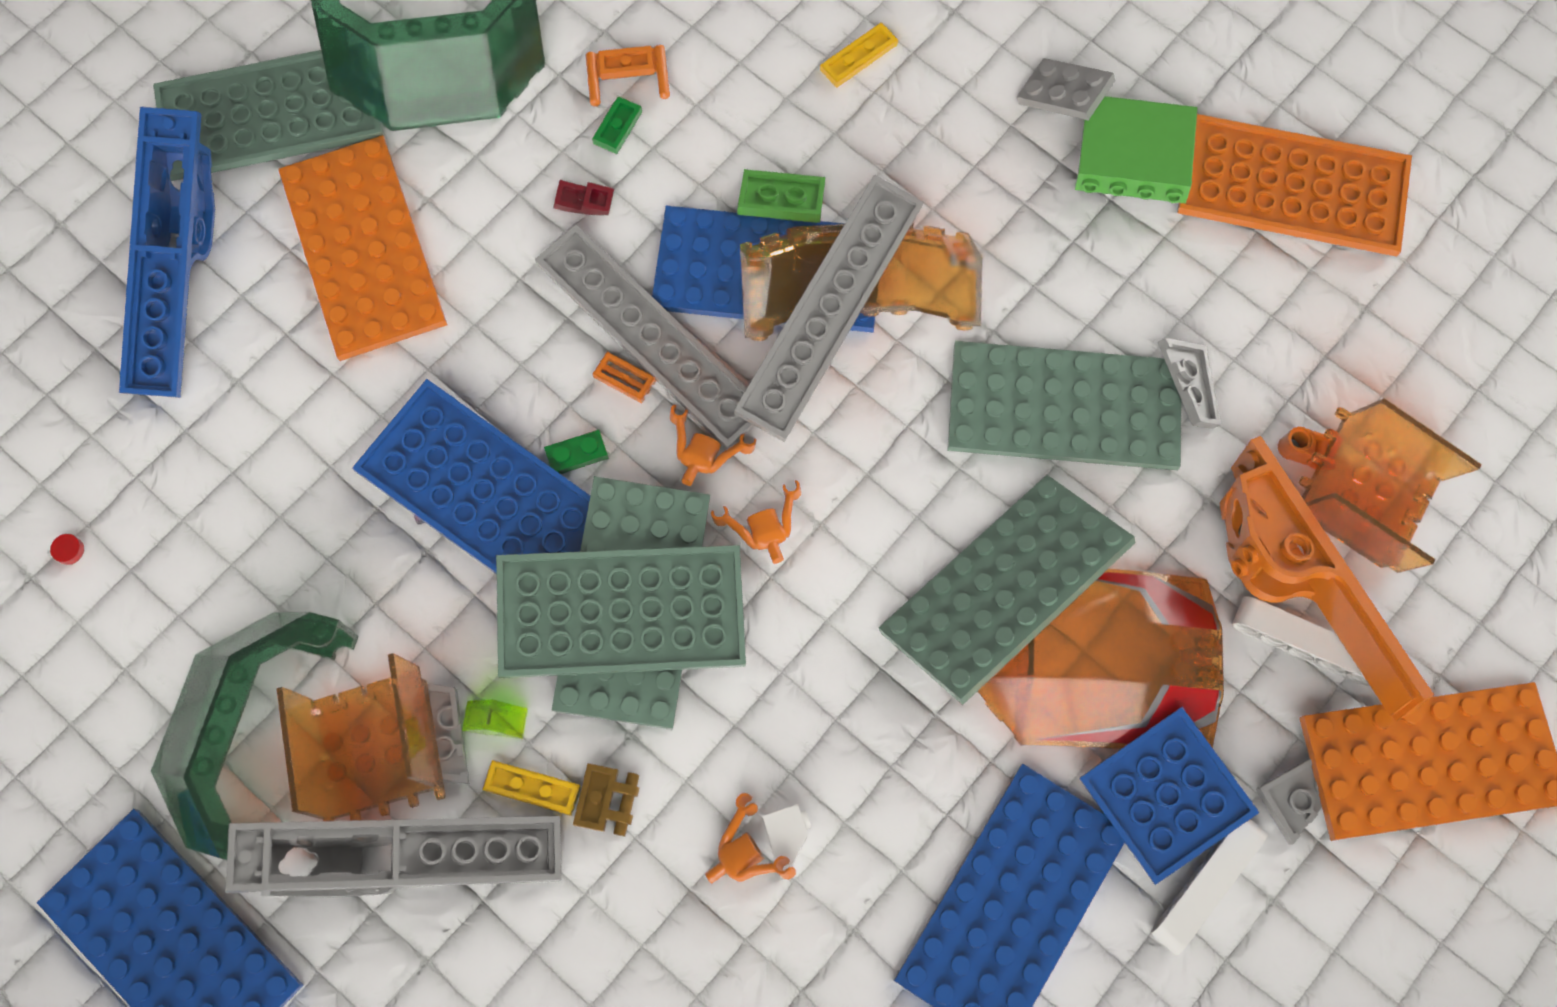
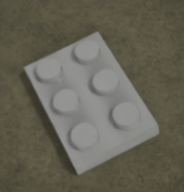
(1066, 88)

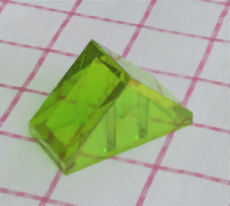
(495, 718)

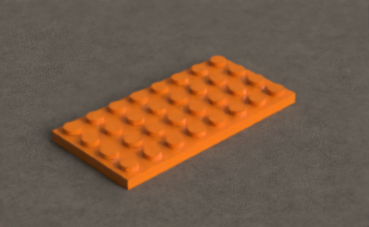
(1299, 185)
(362, 248)
(1437, 765)

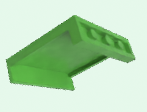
(1138, 150)

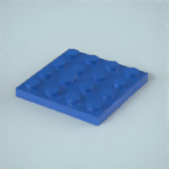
(1168, 795)

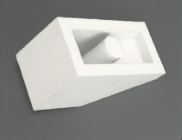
(787, 832)

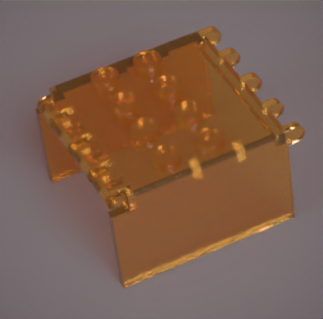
(1379, 482)
(362, 747)

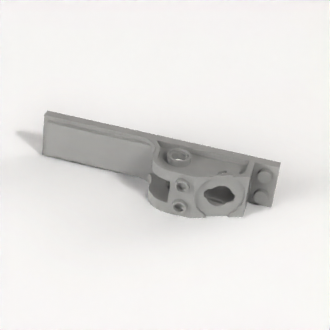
(421, 854)

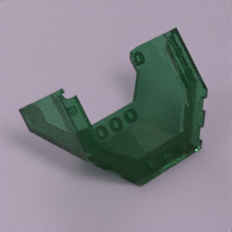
(432, 65)
(212, 709)

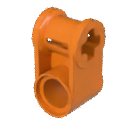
(1308, 441)

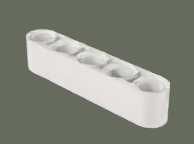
(1296, 637)
(1208, 886)

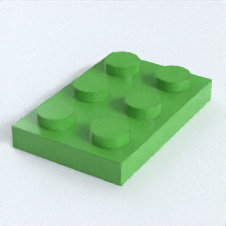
(781, 196)

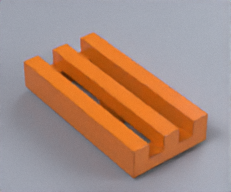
(644, 388)

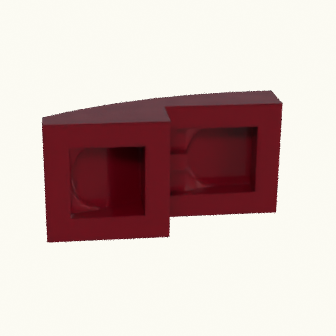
(580, 199)

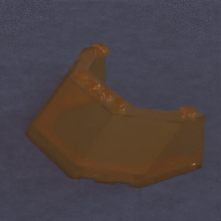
(926, 275)

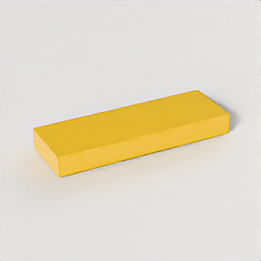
(858, 55)
(531, 787)

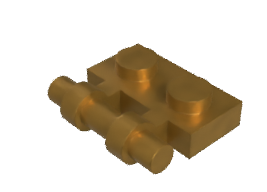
(596, 799)

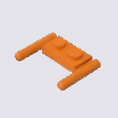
(626, 63)

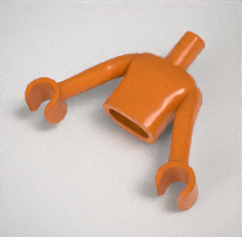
(702, 450)
(765, 526)
(742, 855)

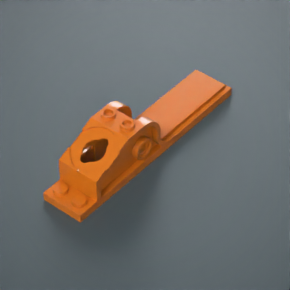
(1275, 570)

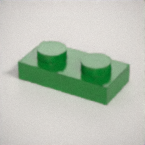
(617, 125)
(576, 452)

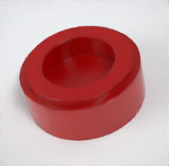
(67, 549)

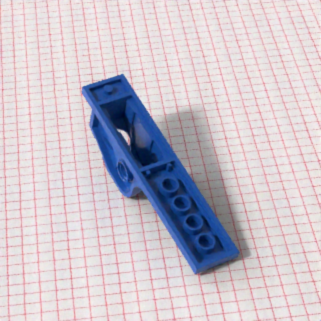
(157, 272)

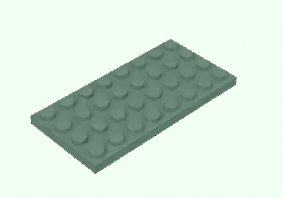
(266, 111)
(1064, 406)
(632, 518)
(1006, 587)
(619, 611)

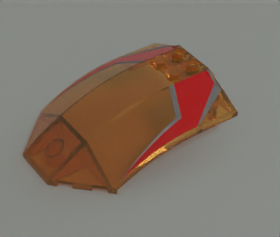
(1116, 664)

